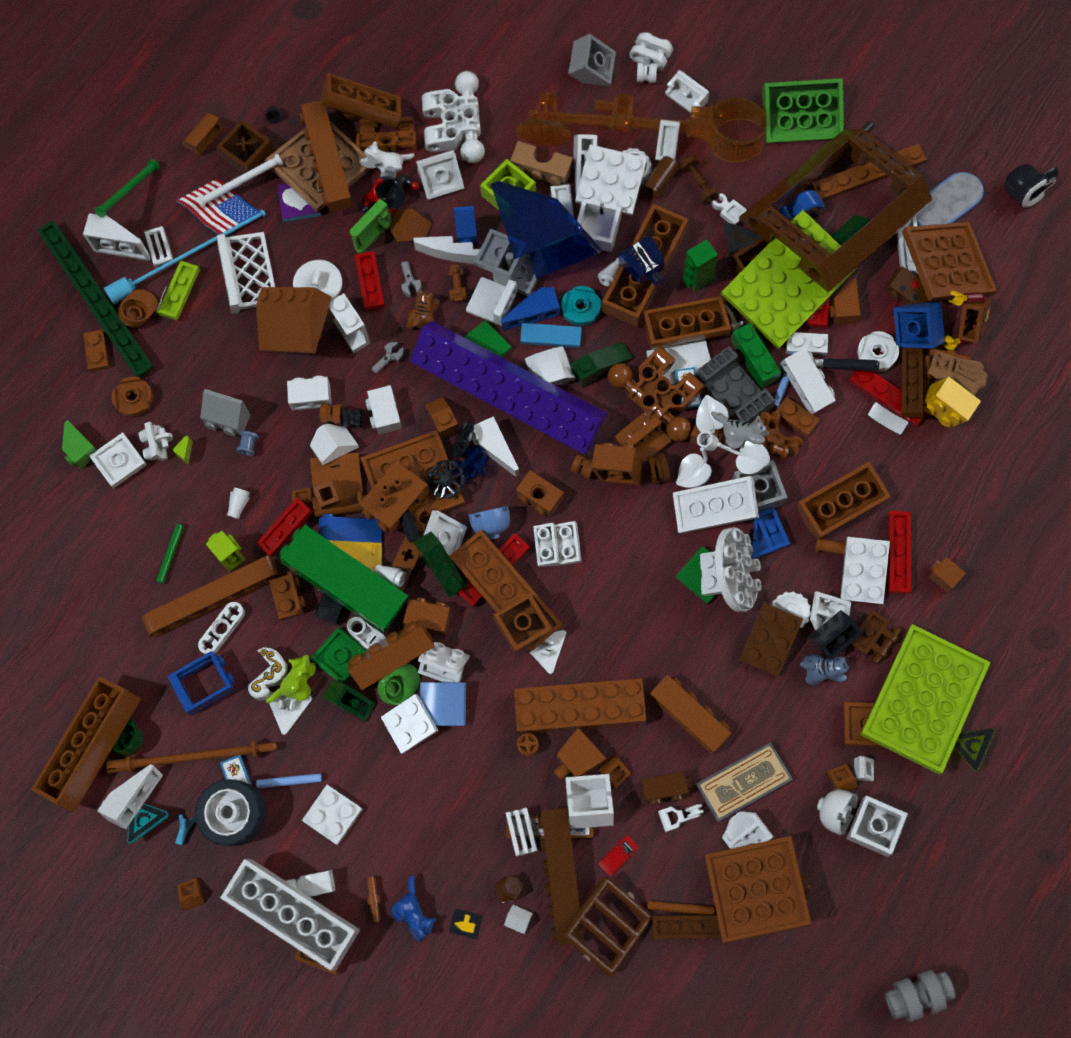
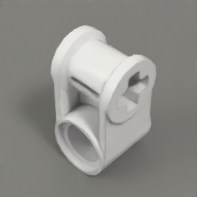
(367, 636)

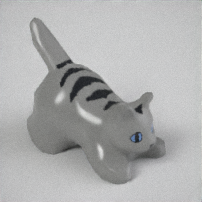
(737, 431)

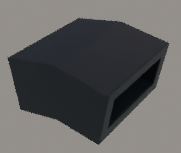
(329, 610)

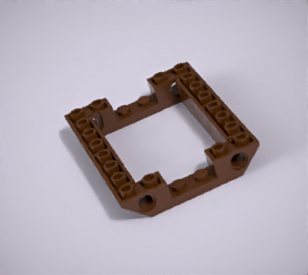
(815, 261)

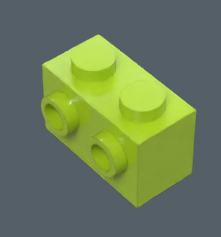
(226, 550)

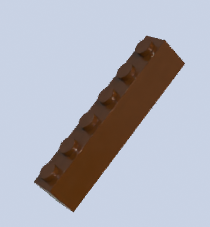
(561, 872)

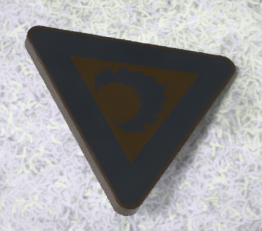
(738, 238)

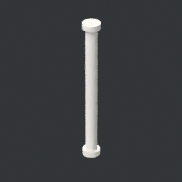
(239, 180)

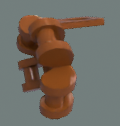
(775, 441)

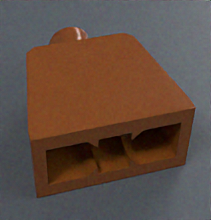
(578, 757)

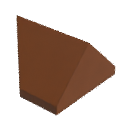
(409, 225)

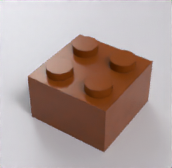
(617, 464)
(522, 622)

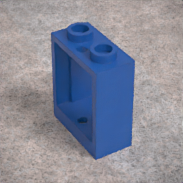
(193, 667)

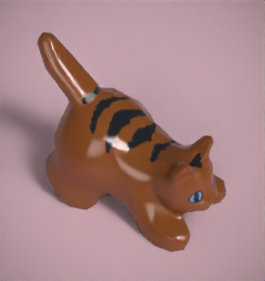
(423, 311)

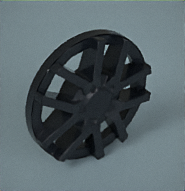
(462, 440)
(446, 479)

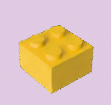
(949, 402)

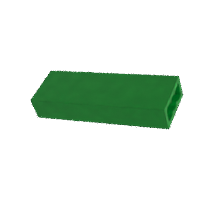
(343, 578)

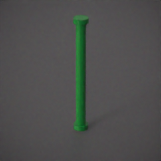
(101, 210)

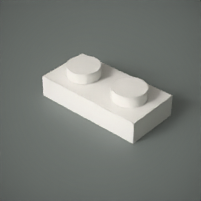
(815, 343)

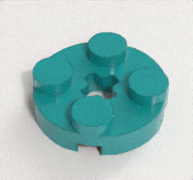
(574, 297)

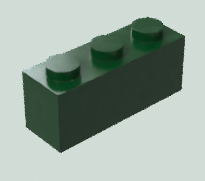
(440, 564)

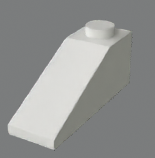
(581, 147)
(490, 438)
(129, 797)

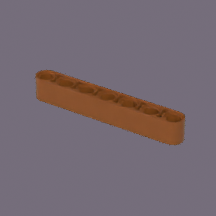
(210, 596)

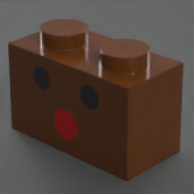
(905, 287)

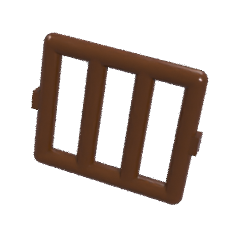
(581, 918)

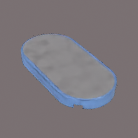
(952, 200)

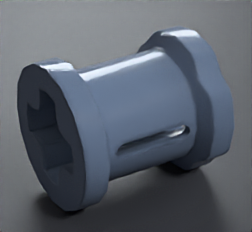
(247, 443)

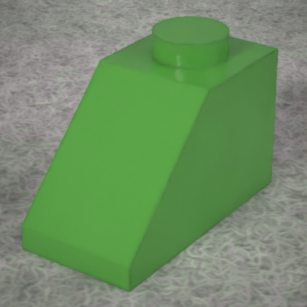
(76, 446)

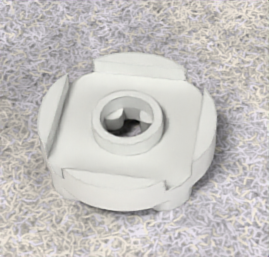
(879, 340)

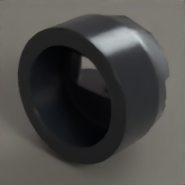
(269, 115)

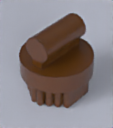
(508, 889)

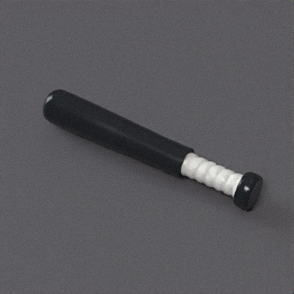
(848, 364)

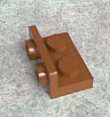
(287, 597)

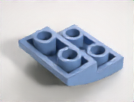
(445, 702)

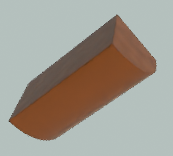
(203, 134)

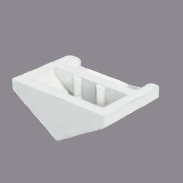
(332, 442)
(825, 607)
(745, 829)

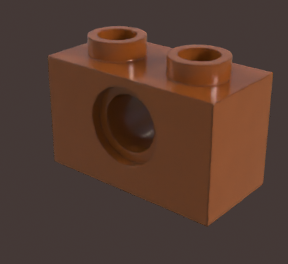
(532, 484)

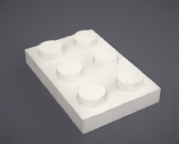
(864, 570)

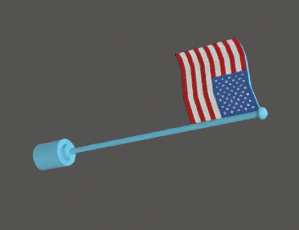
(220, 215)

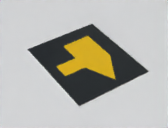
(465, 923)

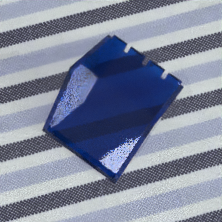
(542, 229)

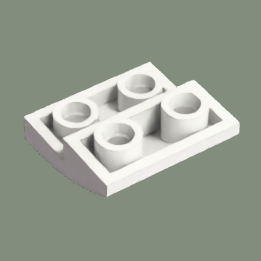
(557, 544)

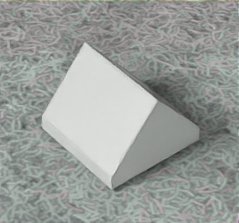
(864, 769)
(518, 919)

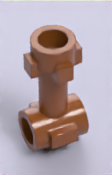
(458, 293)

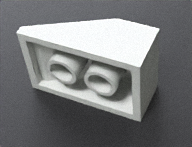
(111, 238)

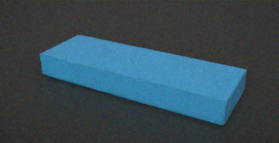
(550, 335)

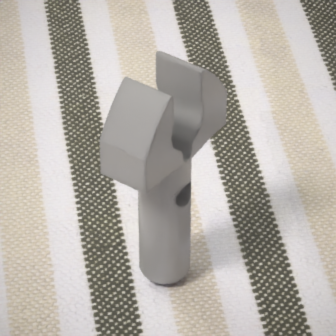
(409, 280)
(389, 356)

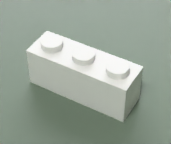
(808, 381)

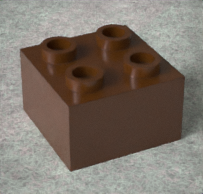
(245, 147)

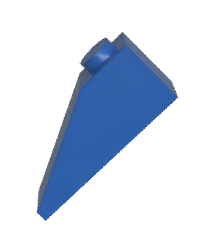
(535, 308)

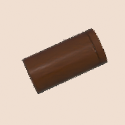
(660, 177)

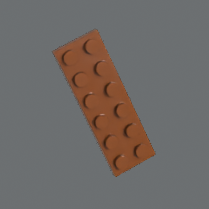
(497, 579)

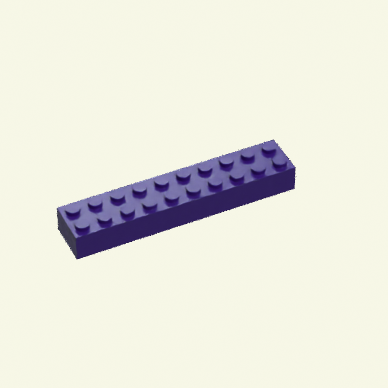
(508, 387)

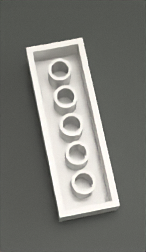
(290, 914)

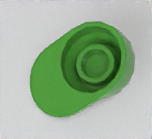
(398, 685)

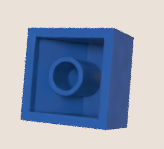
(919, 325)

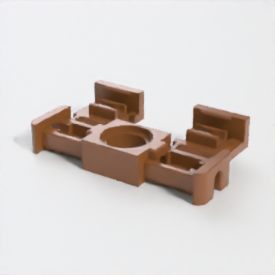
(405, 136)

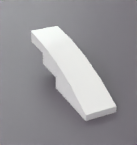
(446, 249)

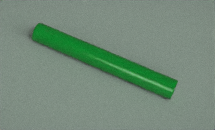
(169, 553)

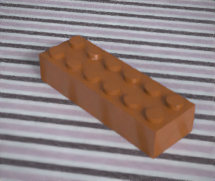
(628, 298)
(580, 706)
(86, 744)

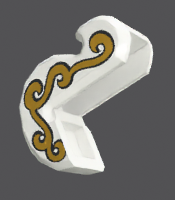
(271, 676)

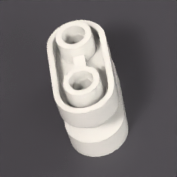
(651, 50)

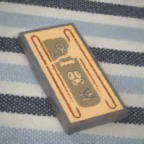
(744, 782)

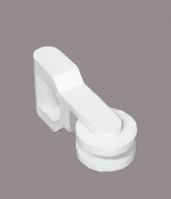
(694, 813)

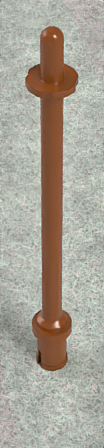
(130, 764)

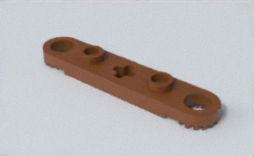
(399, 561)

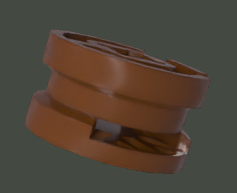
(661, 468)

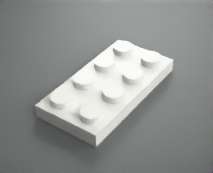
(715, 505)

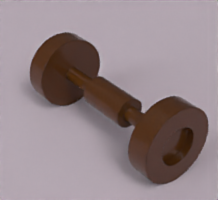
(709, 194)

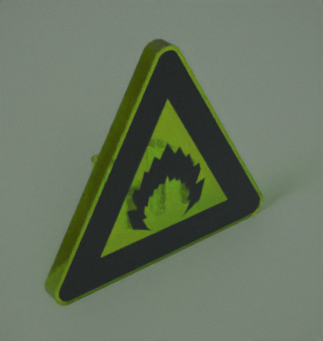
(974, 746)

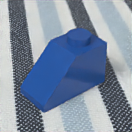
(465, 224)

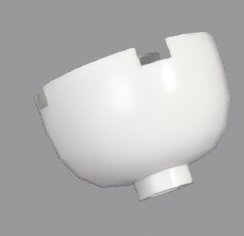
(836, 810)

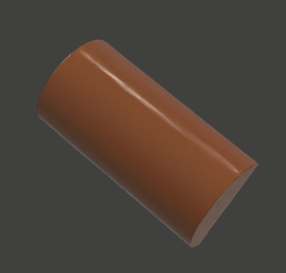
(361, 100)
(686, 322)
(842, 500)

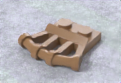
(963, 371)

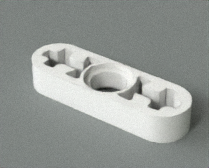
(219, 620)

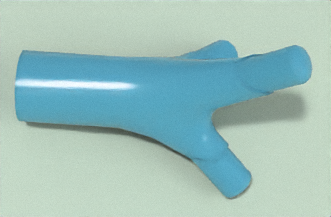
(183, 830)

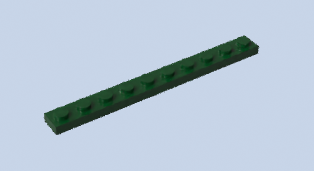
(95, 299)

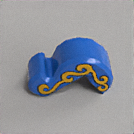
(807, 201)

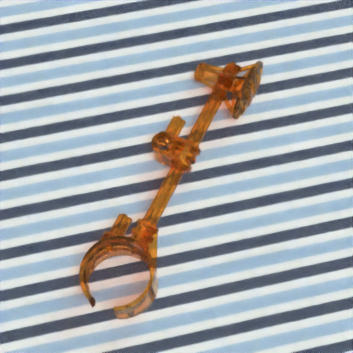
(547, 127)

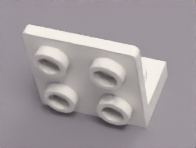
(492, 300)

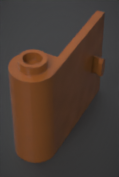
(348, 472)

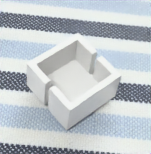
(600, 227)
(589, 801)

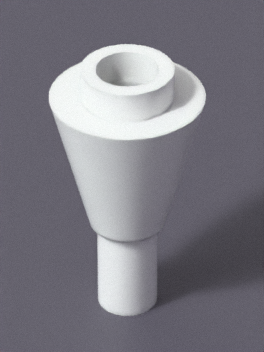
(607, 275)

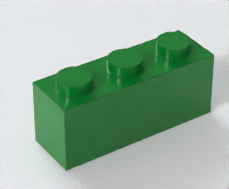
(700, 266)
(755, 356)

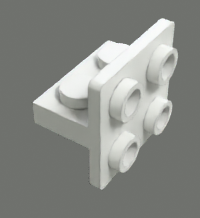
(443, 663)

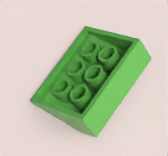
(803, 110)

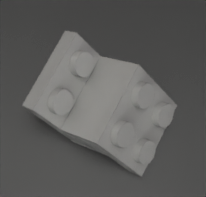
(498, 258)

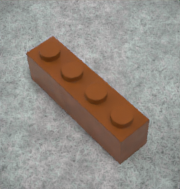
(390, 654)
(690, 714)

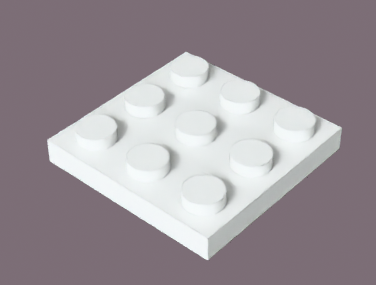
(611, 178)

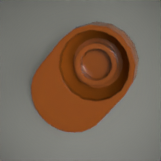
(137, 308)

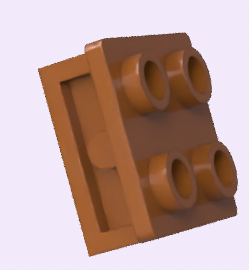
(644, 435)

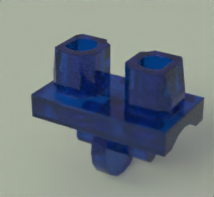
(473, 464)

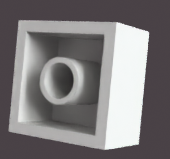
(877, 826)

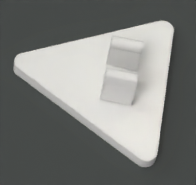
(548, 651)
(288, 711)

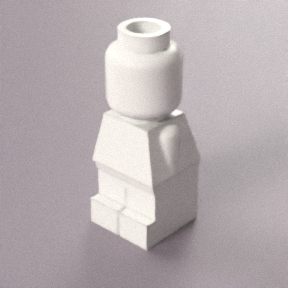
(315, 883)

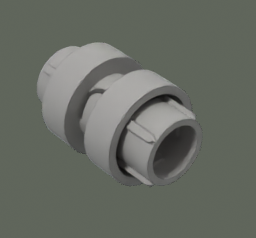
(928, 992)

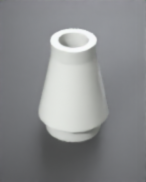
(237, 502)
(393, 575)

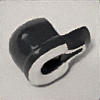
(1029, 185)

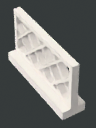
(230, 269)

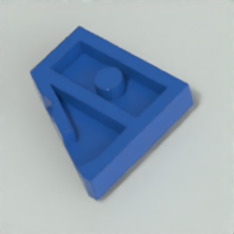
(768, 534)

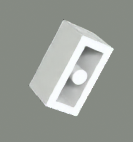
(308, 393)
(384, 410)

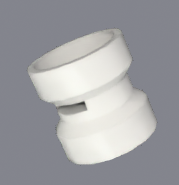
(642, 73)

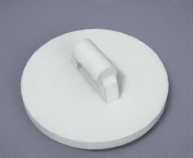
(320, 275)

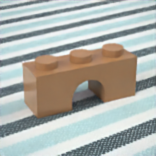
(555, 171)

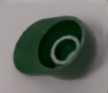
(129, 740)

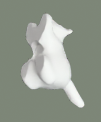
(387, 162)

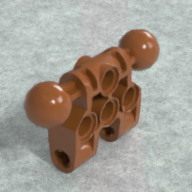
(688, 388)

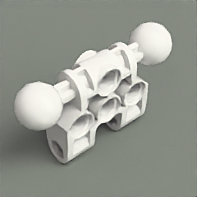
(464, 128)

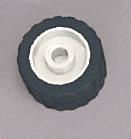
(230, 812)

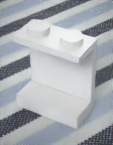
(349, 323)

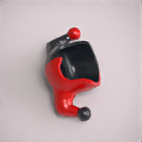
(389, 191)

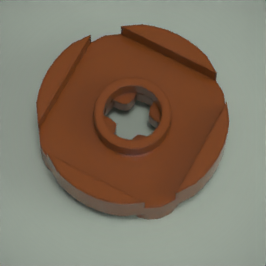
(138, 406)

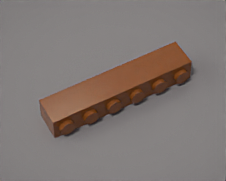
(326, 156)

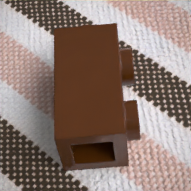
(663, 787)

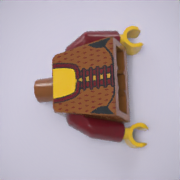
(973, 318)

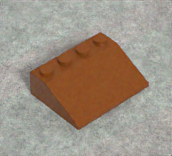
(291, 318)

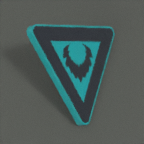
(144, 821)

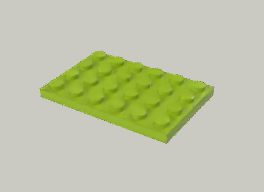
(775, 291)
(925, 699)

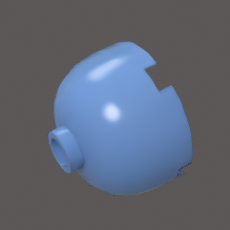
(491, 521)

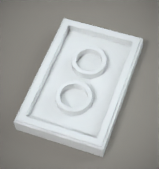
(687, 355)

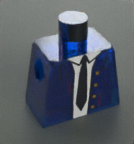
(643, 261)

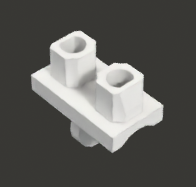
(157, 440)

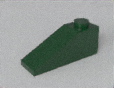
(599, 363)

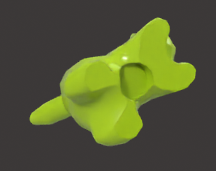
(295, 683)

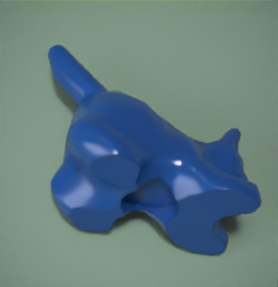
(409, 911)

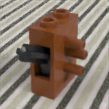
(394, 501)

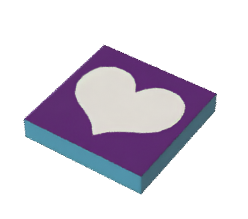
(293, 206)

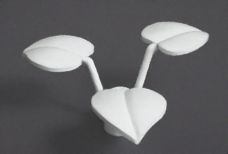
(693, 468)

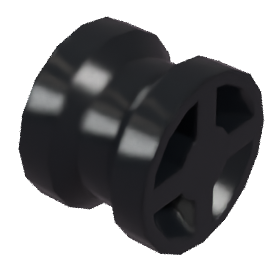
(352, 417)

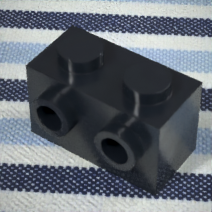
(835, 635)

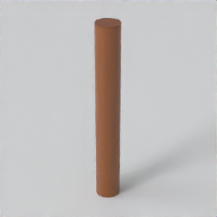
(682, 908)

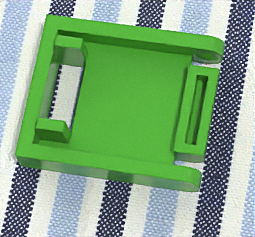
(370, 227)

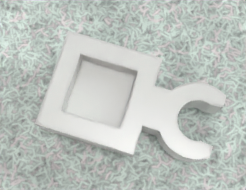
(730, 211)

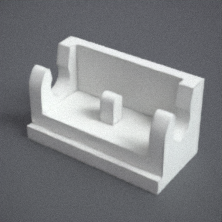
(686, 91)

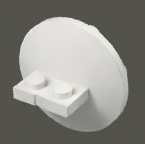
(729, 569)

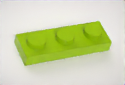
(178, 290)

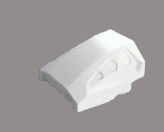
(551, 366)

